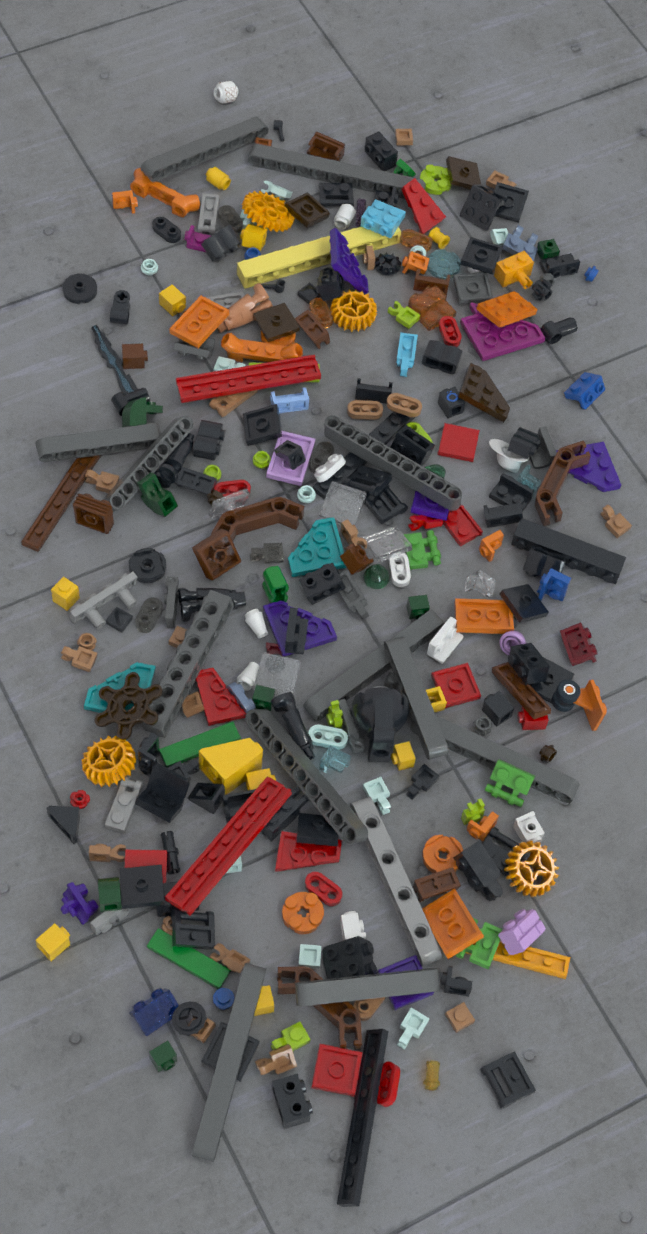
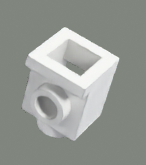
(523, 823)
(351, 925)

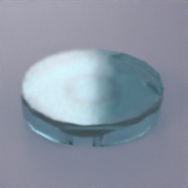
(443, 263)

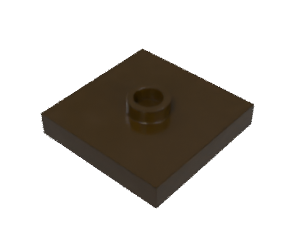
(462, 172)
(307, 210)
(276, 322)

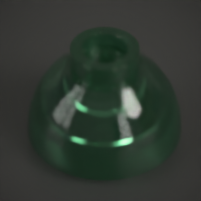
(376, 576)

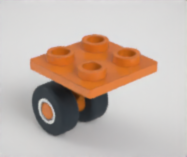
(569, 693)

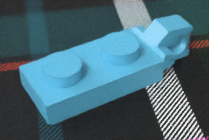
(406, 352)

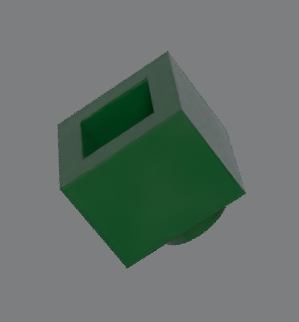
(547, 249)
(417, 606)
(263, 696)
(163, 1057)

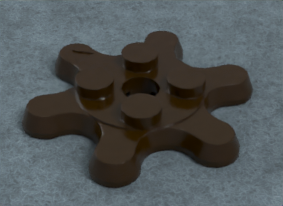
(120, 698)

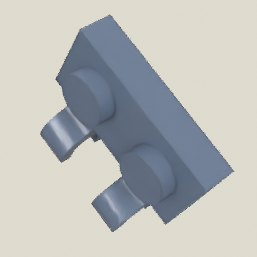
(514, 244)

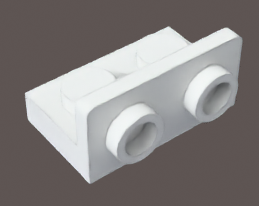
(445, 641)

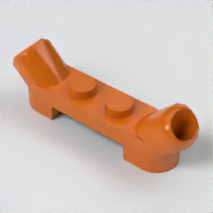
(180, 204)
(239, 349)

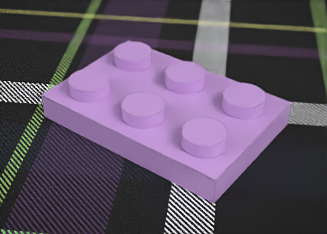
(280, 469)

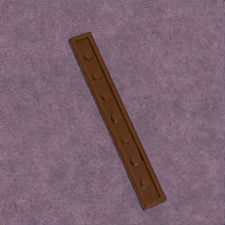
(58, 502)

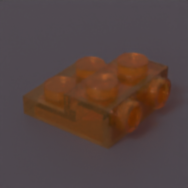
(431, 306)

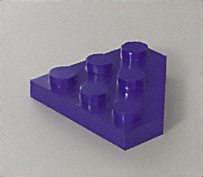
(345, 262)
(600, 469)
(318, 630)

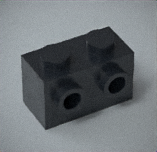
(381, 151)
(330, 284)
(412, 445)
(322, 583)
(528, 663)
(291, 1101)

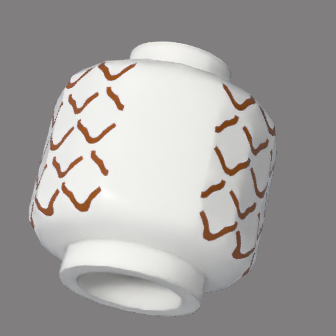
(226, 92)

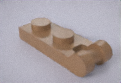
(230, 402)

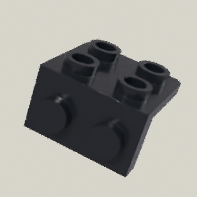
(164, 793)
(349, 958)

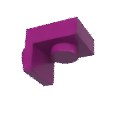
(195, 239)

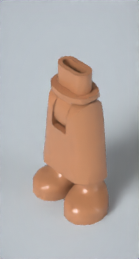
(243, 309)

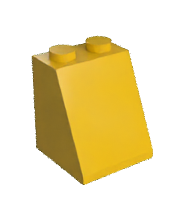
(230, 762)

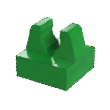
(403, 168)

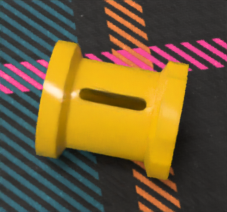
(439, 238)

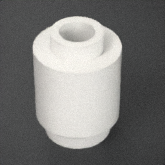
(344, 216)

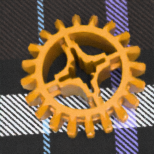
(353, 310)
(108, 761)
(545, 869)

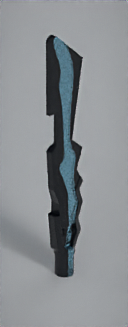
(113, 361)

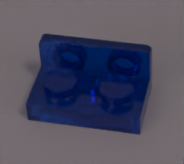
(154, 1011)

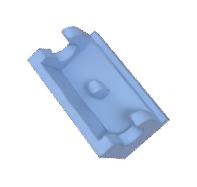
(291, 402)

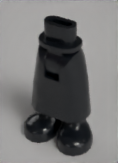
(174, 462)
(188, 607)
(293, 721)

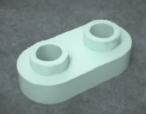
(328, 735)

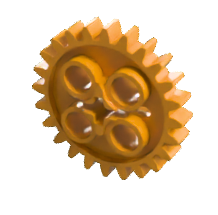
(267, 211)

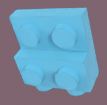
(382, 218)

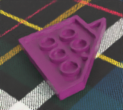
(494, 341)

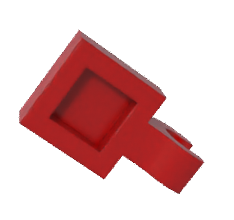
(427, 522)

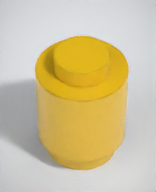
(218, 178)

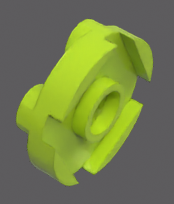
(435, 172)

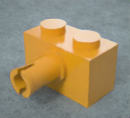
(515, 269)

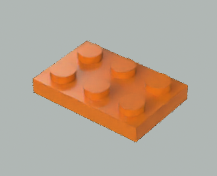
(506, 309)
(199, 321)
(483, 616)
(452, 923)

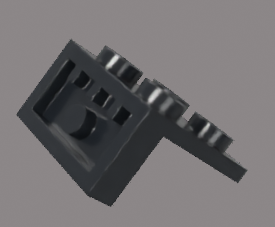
(482, 206)

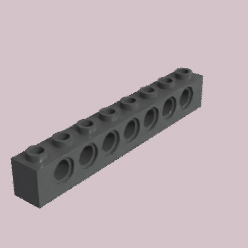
(188, 672)

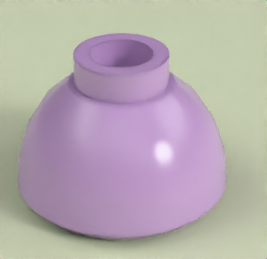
(510, 639)

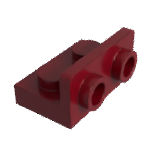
(578, 644)

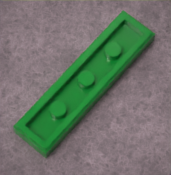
(189, 748)
(189, 959)

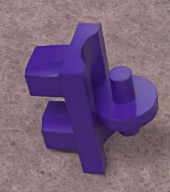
(75, 903)

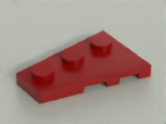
(425, 210)
(216, 698)
(300, 855)

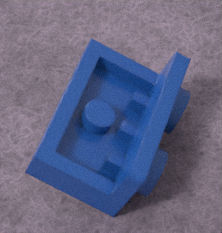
(586, 389)

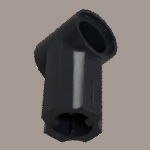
(555, 331)
(121, 399)

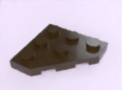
(482, 393)

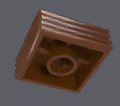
(93, 513)
(226, 557)

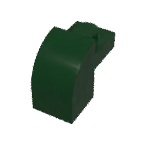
(136, 410)
(157, 499)
(109, 894)

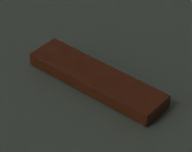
(524, 694)

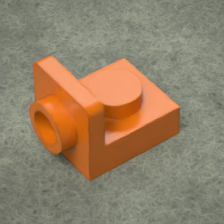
(124, 199)
(415, 261)
(490, 544)
(481, 830)

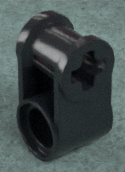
(120, 308)

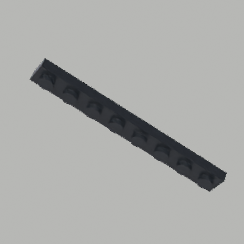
(384, 433)
(362, 1118)

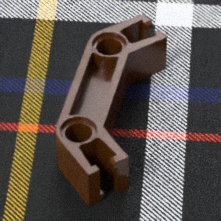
(556, 478)
(260, 516)
(332, 1011)

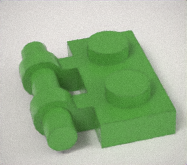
(417, 556)
(513, 778)
(484, 949)

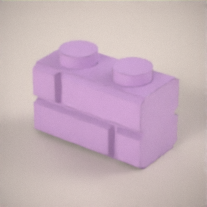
(521, 931)

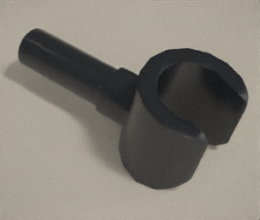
(278, 125)
(279, 286)

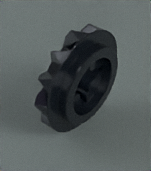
(386, 269)
(182, 1012)

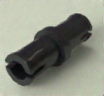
(172, 852)

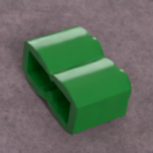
(275, 584)

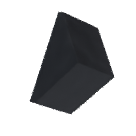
(207, 796)
(66, 819)

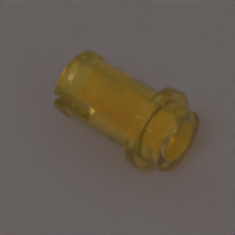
(432, 1075)

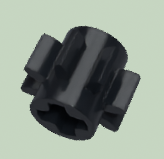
(542, 289)

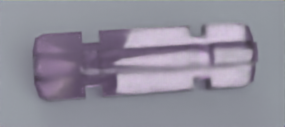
(361, 208)

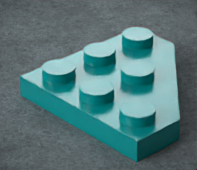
(317, 548)
(117, 681)

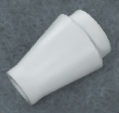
(256, 623)
(248, 676)

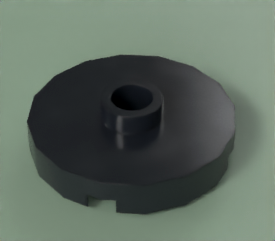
(79, 288)
(147, 557)

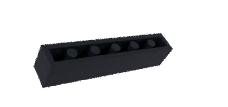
(579, 554)

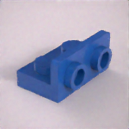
(554, 584)

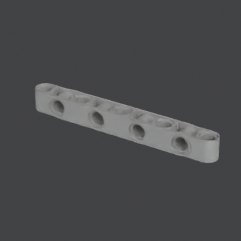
(397, 883)

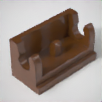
(326, 147)
(422, 282)
(313, 328)
(436, 884)

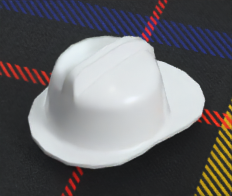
(506, 459)

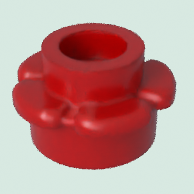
(85, 798)

